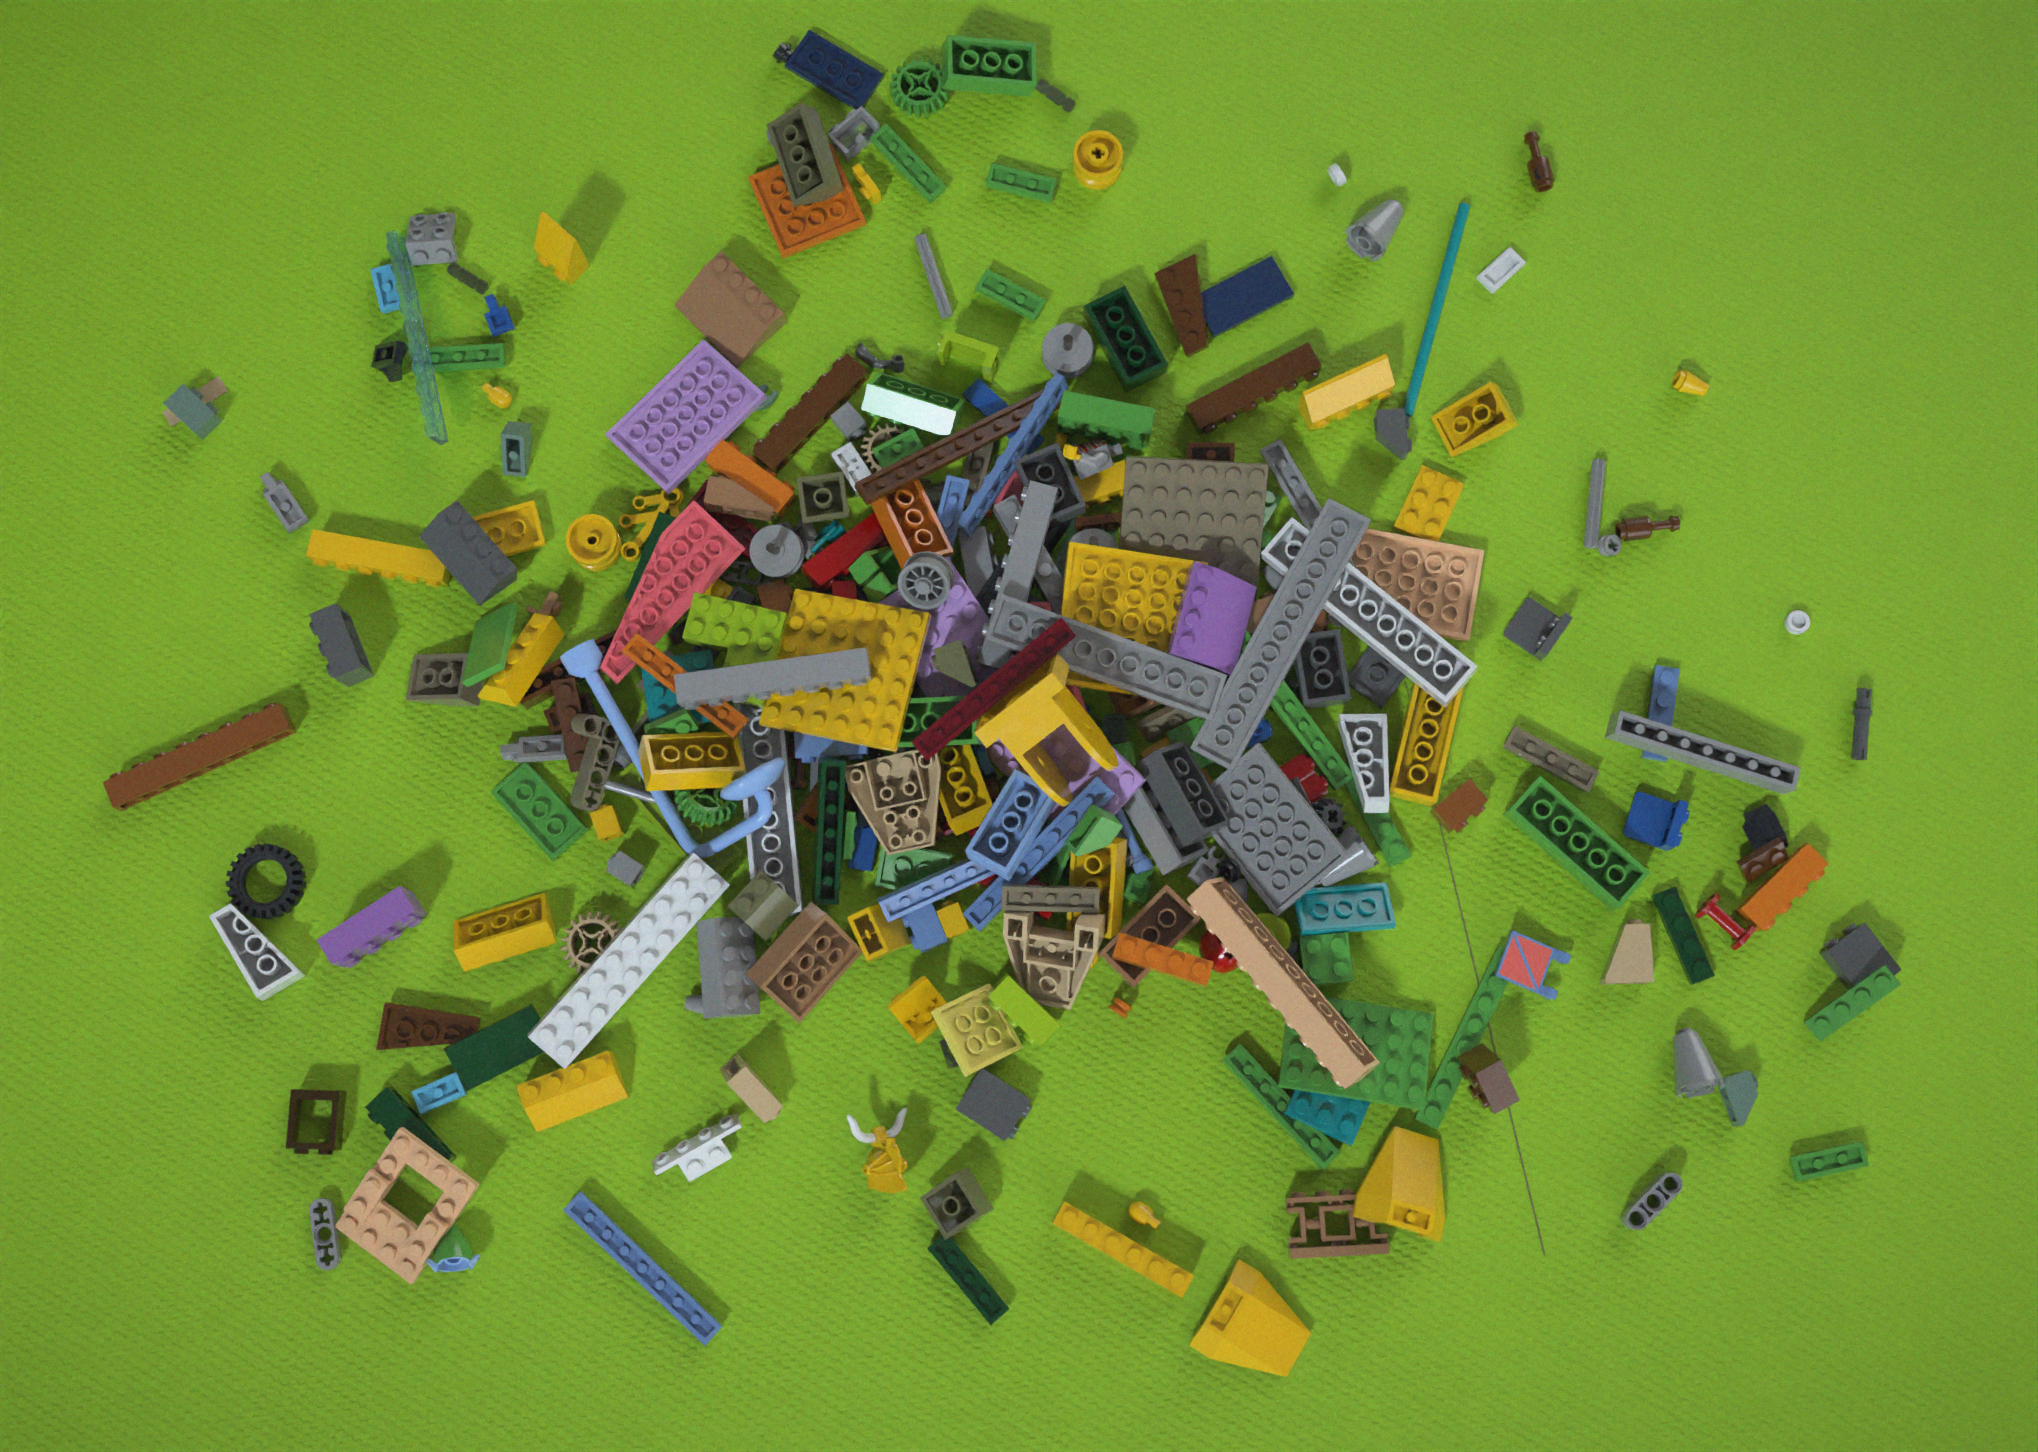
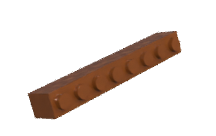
(199, 756)

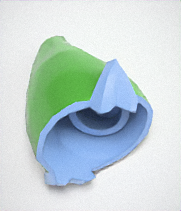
(453, 1247)

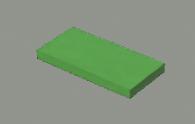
(489, 644)
(539, 810)

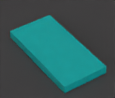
(1345, 909)

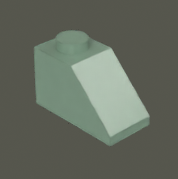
(516, 448)
(1739, 1095)

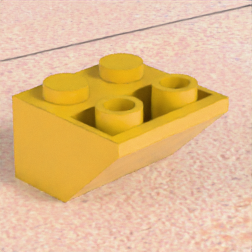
(877, 935)

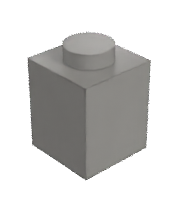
(849, 422)
(625, 868)

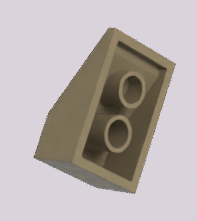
(439, 680)

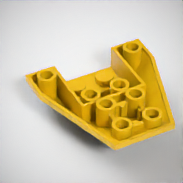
(1404, 1186)
(1251, 1325)

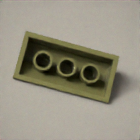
(805, 156)

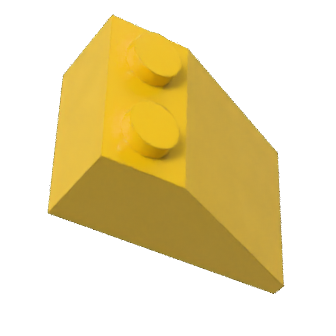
(559, 250)
(1474, 419)

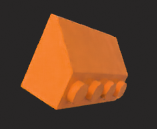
(911, 523)

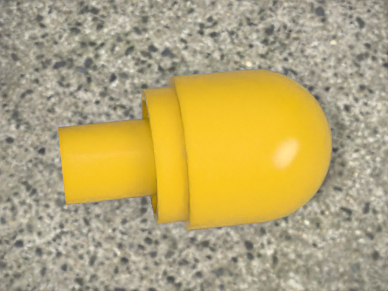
(498, 395)
(1143, 1214)

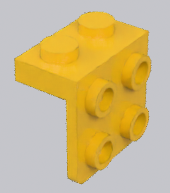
(915, 1006)

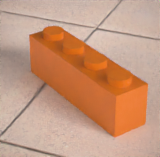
(743, 469)
(1782, 887)
(1162, 959)

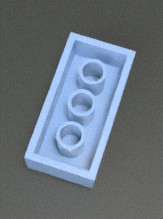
(1010, 826)

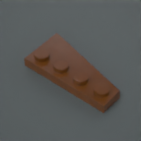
(1184, 302)
(417, 1026)

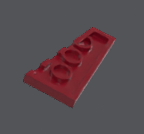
(735, 525)

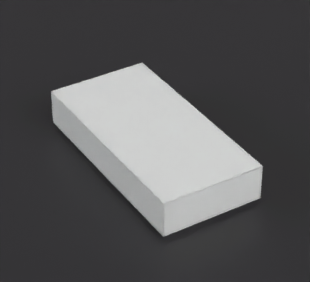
(1501, 270)

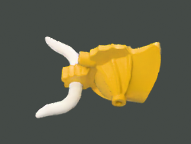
(884, 1162)

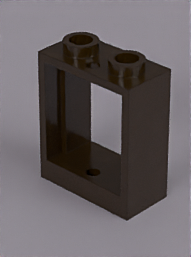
(336, 1126)

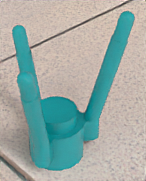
(830, 534)

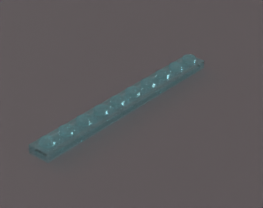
(417, 339)

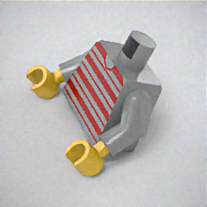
(1088, 457)

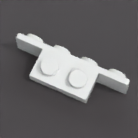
(700, 1152)

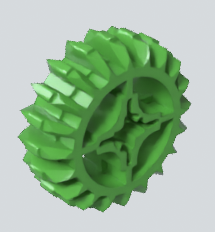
(918, 76)
(704, 806)

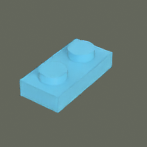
(384, 285)
(439, 1093)

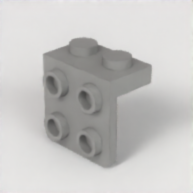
(431, 239)

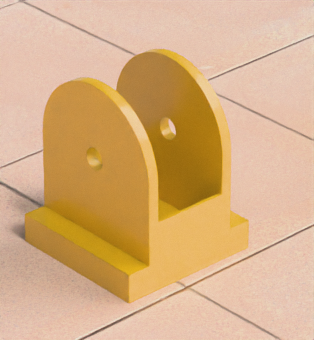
(1034, 712)

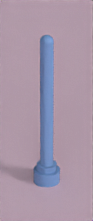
(1140, 861)

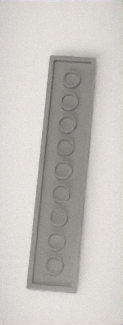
(1112, 659)

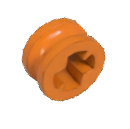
(1120, 1007)

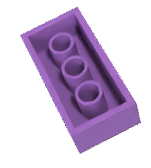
(372, 927)

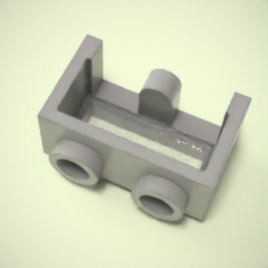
(853, 133)

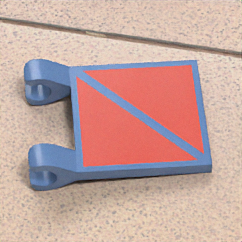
(1527, 962)

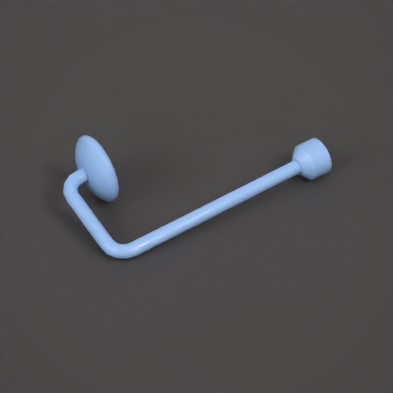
(585, 662)

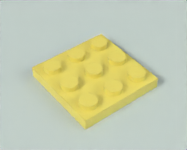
(976, 1031)

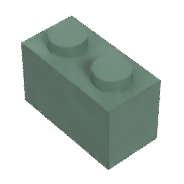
(192, 411)

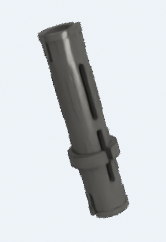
(1861, 723)

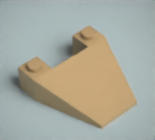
(1052, 960)

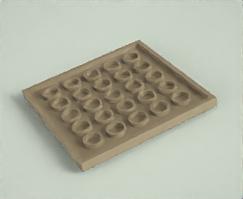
(1196, 511)

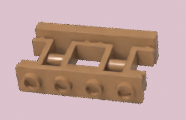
(1337, 1242)

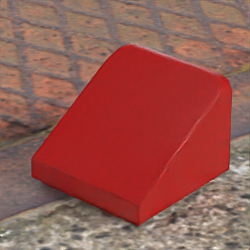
(844, 589)

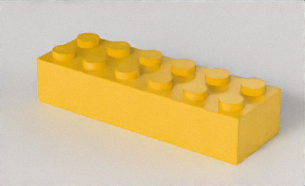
(1423, 747)

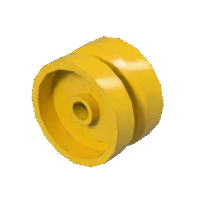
(1097, 159)
(593, 542)

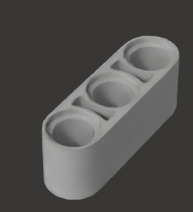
(1662, 1196)

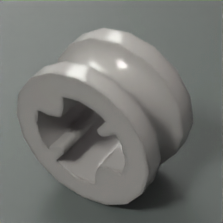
(1609, 539)

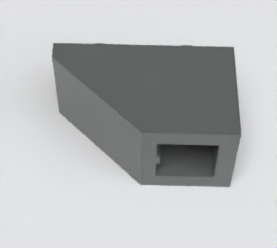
(1391, 431)

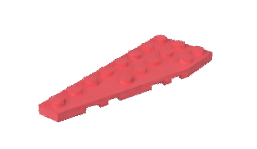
(684, 561)

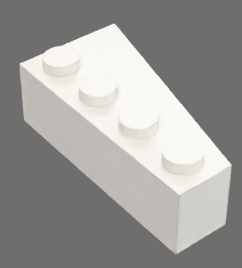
(1367, 753)
(256, 956)

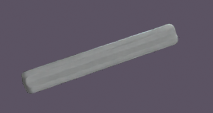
(933, 276)
(1594, 503)

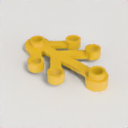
(648, 518)

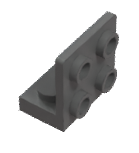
(1536, 628)

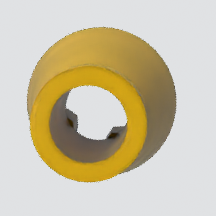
(1688, 383)

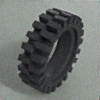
(240, 871)

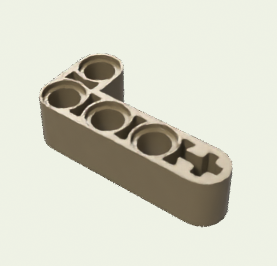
(590, 761)

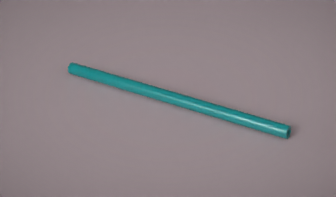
(1435, 309)

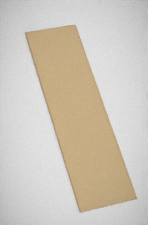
(209, 391)

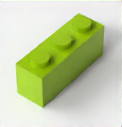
(1022, 1010)

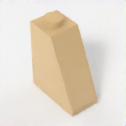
(1630, 956)
(751, 1088)

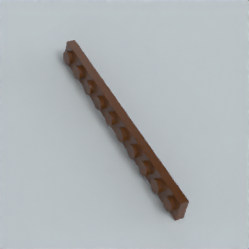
(945, 451)

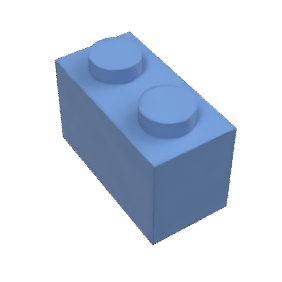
(925, 927)

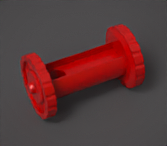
(1725, 921)

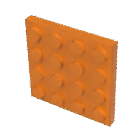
(809, 224)

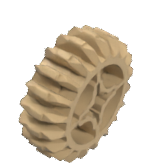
(887, 433)
(579, 929)

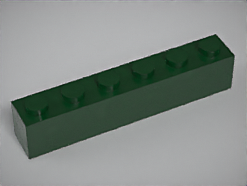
(828, 830)

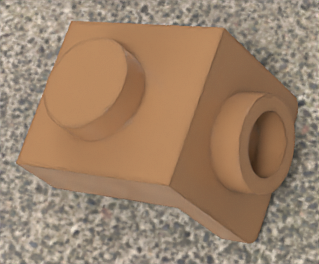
(551, 607)

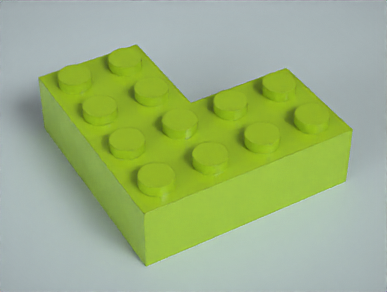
(740, 629)

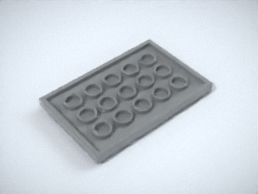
(1273, 831)

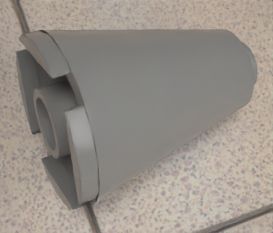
(1374, 230)
(1359, 859)
(1693, 1066)

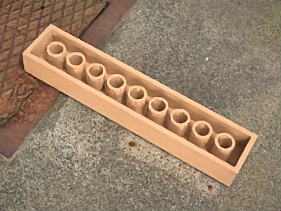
(1282, 982)

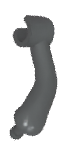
(895, 363)

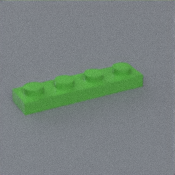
(908, 163)
(468, 357)
(1382, 830)
(1852, 1002)

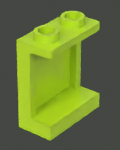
(970, 350)

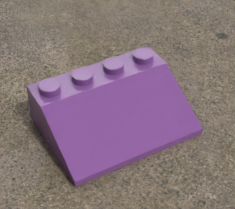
(1211, 618)

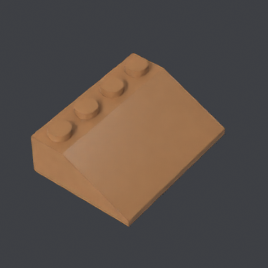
(730, 310)
(804, 962)

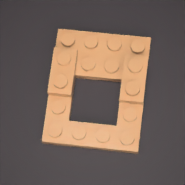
(387, 1231)

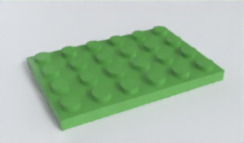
(1394, 1037)

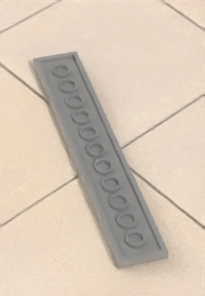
(1281, 634)

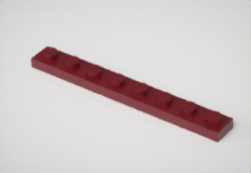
(993, 689)

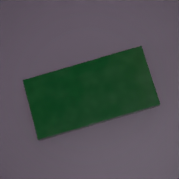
(495, 1048)

